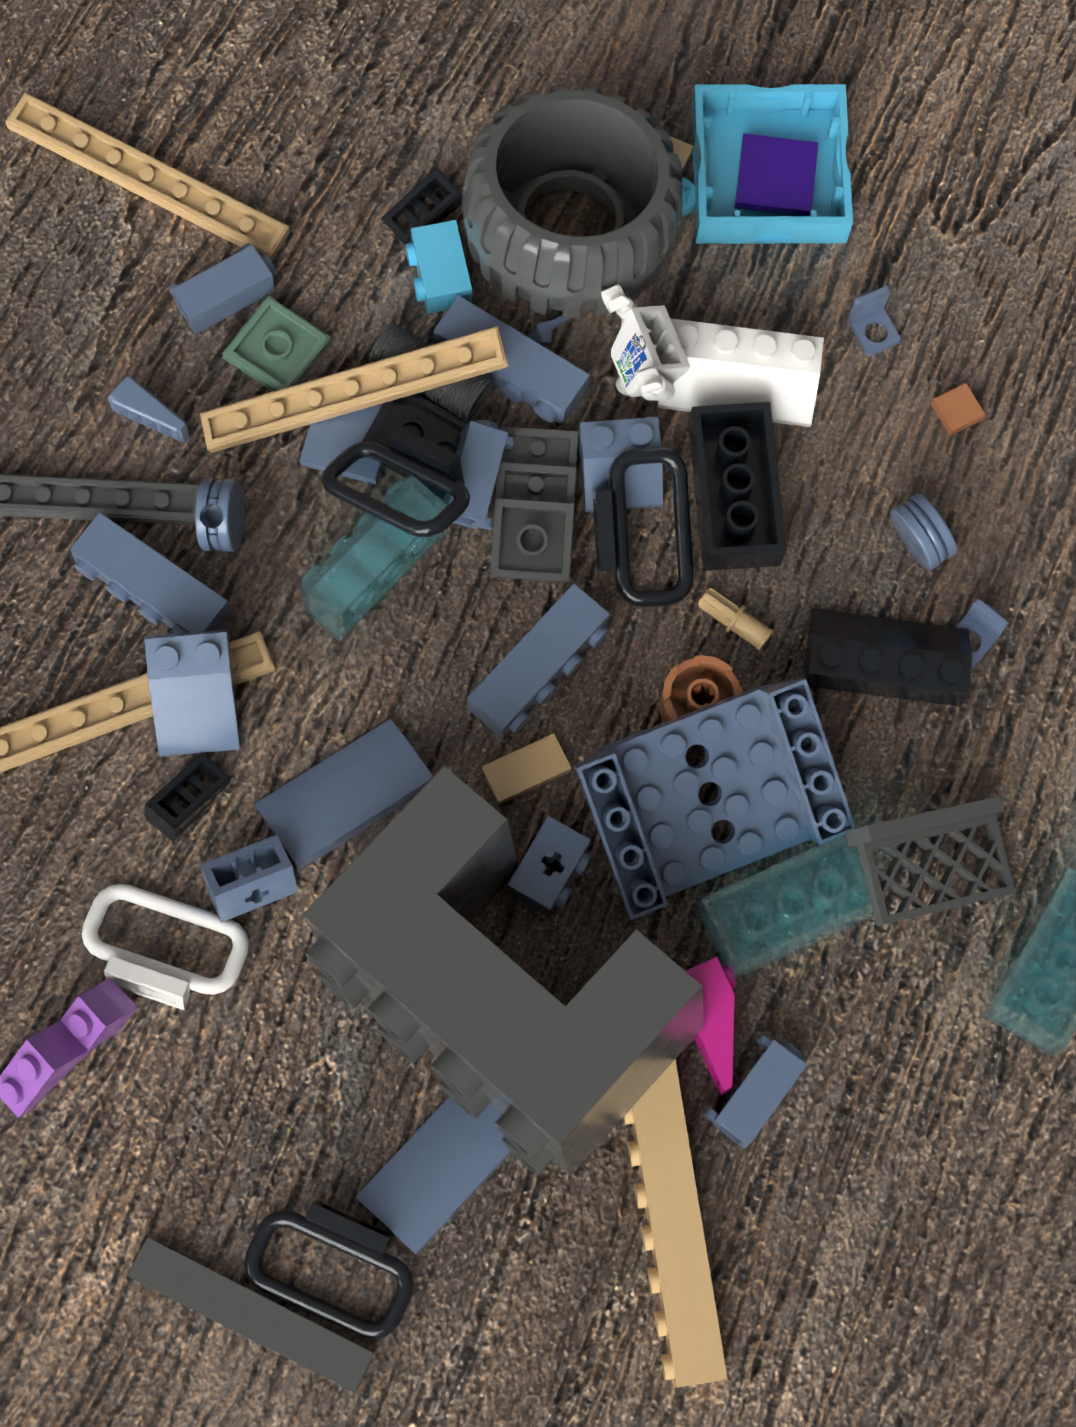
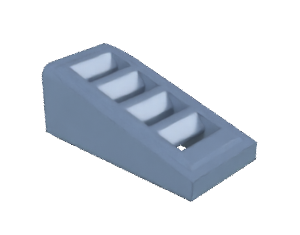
(141, 406)

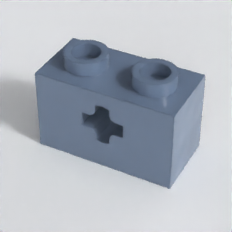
(557, 844)
(249, 878)

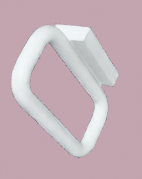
(149, 976)

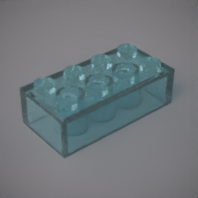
(369, 561)
(787, 907)
(1040, 984)

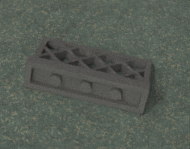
(917, 829)

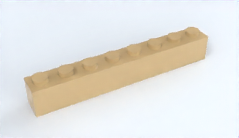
(675, 1235)

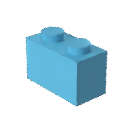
(440, 265)

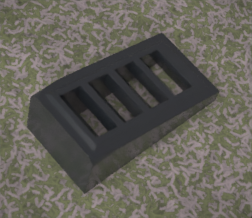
(425, 188)
(174, 827)

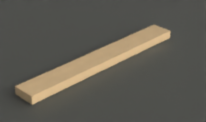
(146, 176)
(354, 389)
(108, 710)

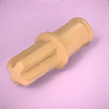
(735, 618)

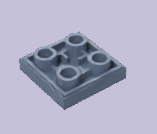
(332, 436)

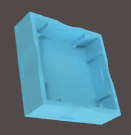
(791, 112)

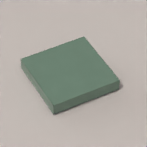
(276, 346)

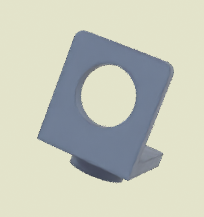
(870, 309)
(986, 624)

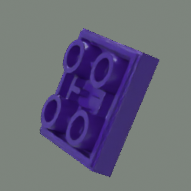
(776, 175)

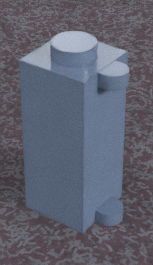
(224, 288)
(480, 458)
(759, 1092)

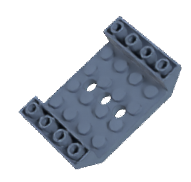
(770, 779)

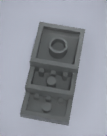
(535, 506)

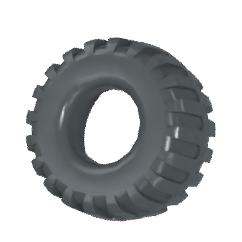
(580, 146)

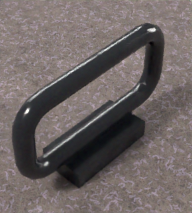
(414, 457)
(612, 527)
(348, 1236)

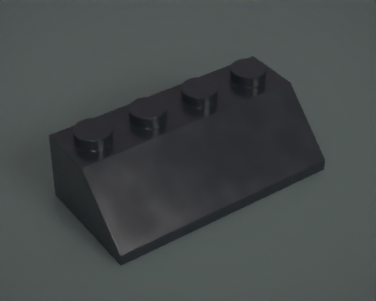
(888, 657)

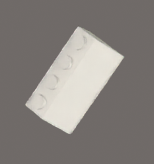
(748, 367)

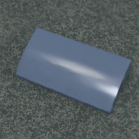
(344, 794)
(435, 1173)

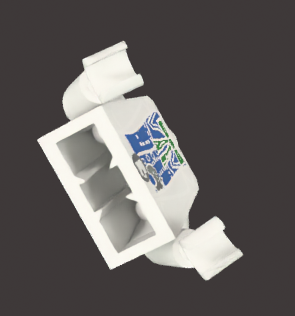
(645, 349)

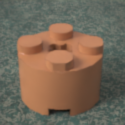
(695, 677)

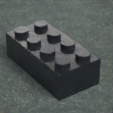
(736, 486)

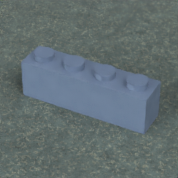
(534, 372)
(147, 579)
(538, 662)

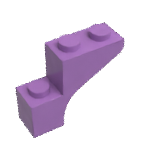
(60, 1047)

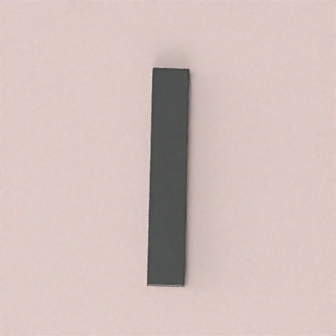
(87, 497)
(251, 1315)

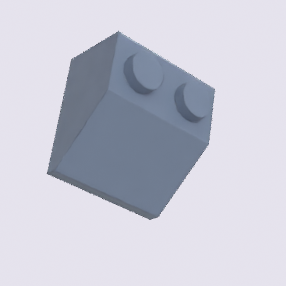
(603, 442)

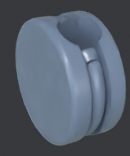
(220, 514)
(923, 531)

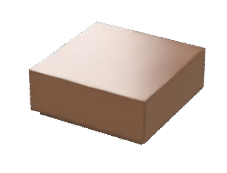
(958, 409)

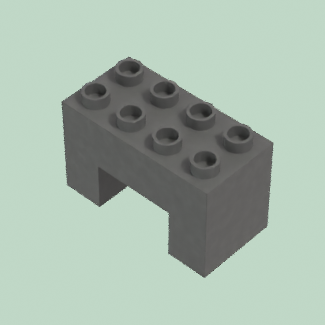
(406, 940)

